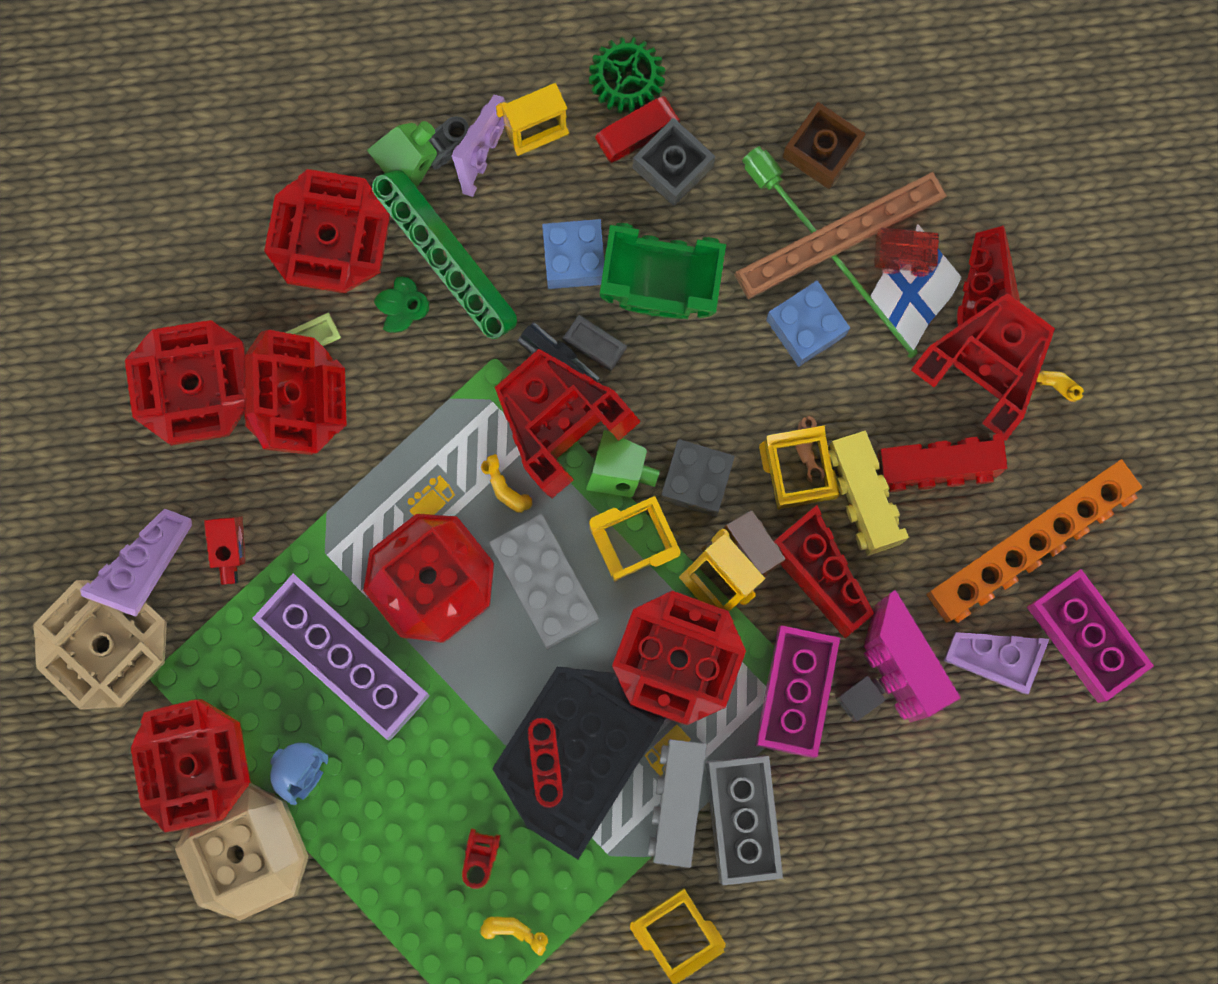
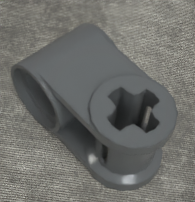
(444, 142)

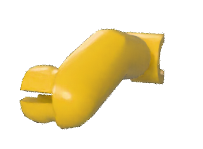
(1062, 383)
(504, 493)
(512, 926)

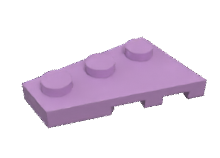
(471, 153)
(1002, 659)

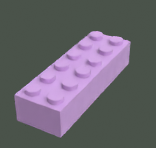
(341, 657)

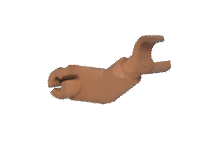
(806, 452)

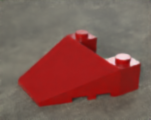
(1000, 352)
(554, 408)

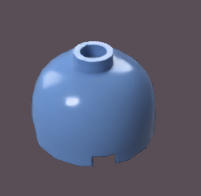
(296, 770)

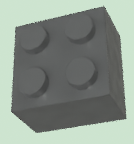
(673, 161)
(697, 478)

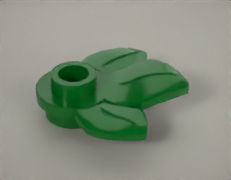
(397, 305)

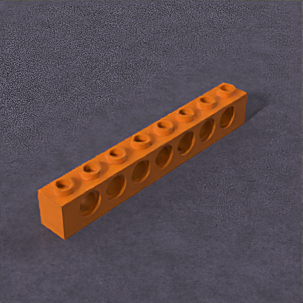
(1116, 478)

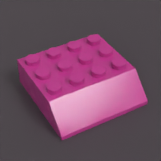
(906, 661)

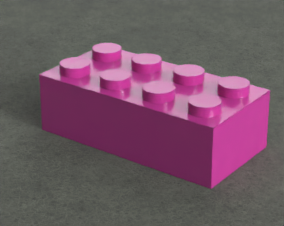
(1090, 636)
(797, 691)

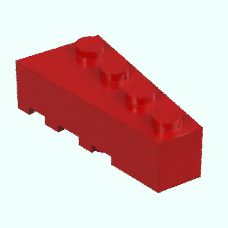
(943, 463)
(823, 572)

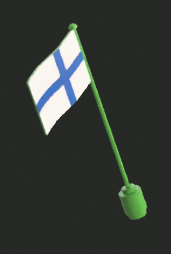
(899, 299)

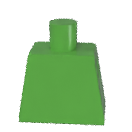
(406, 150)
(620, 467)

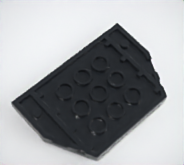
(597, 751)

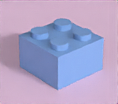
(573, 253)
(807, 323)

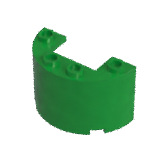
(660, 275)

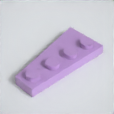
(136, 571)

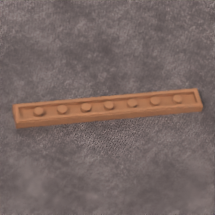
(839, 235)

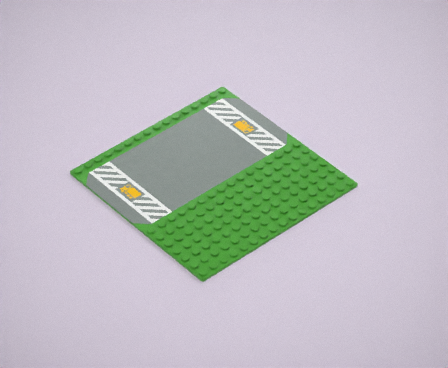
(400, 811)

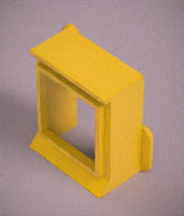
(531, 111)
(771, 465)
(614, 516)
(732, 567)
(696, 961)

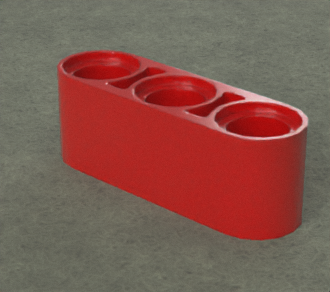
(635, 129)
(545, 747)

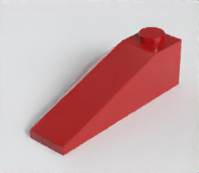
(989, 274)

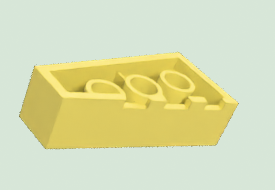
(866, 494)

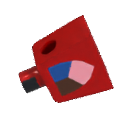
(229, 534)

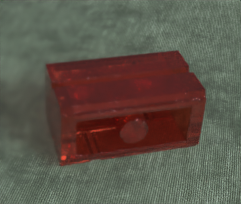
(906, 251)

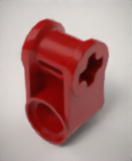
(480, 856)

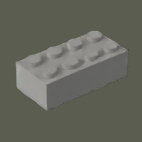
(544, 581)
(678, 803)
(744, 820)

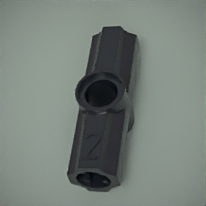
(536, 338)

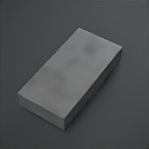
(594, 343)

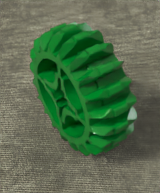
(608, 62)

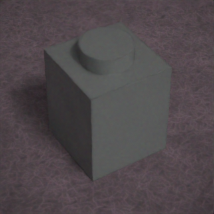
(861, 698)

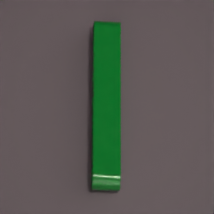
(432, 247)

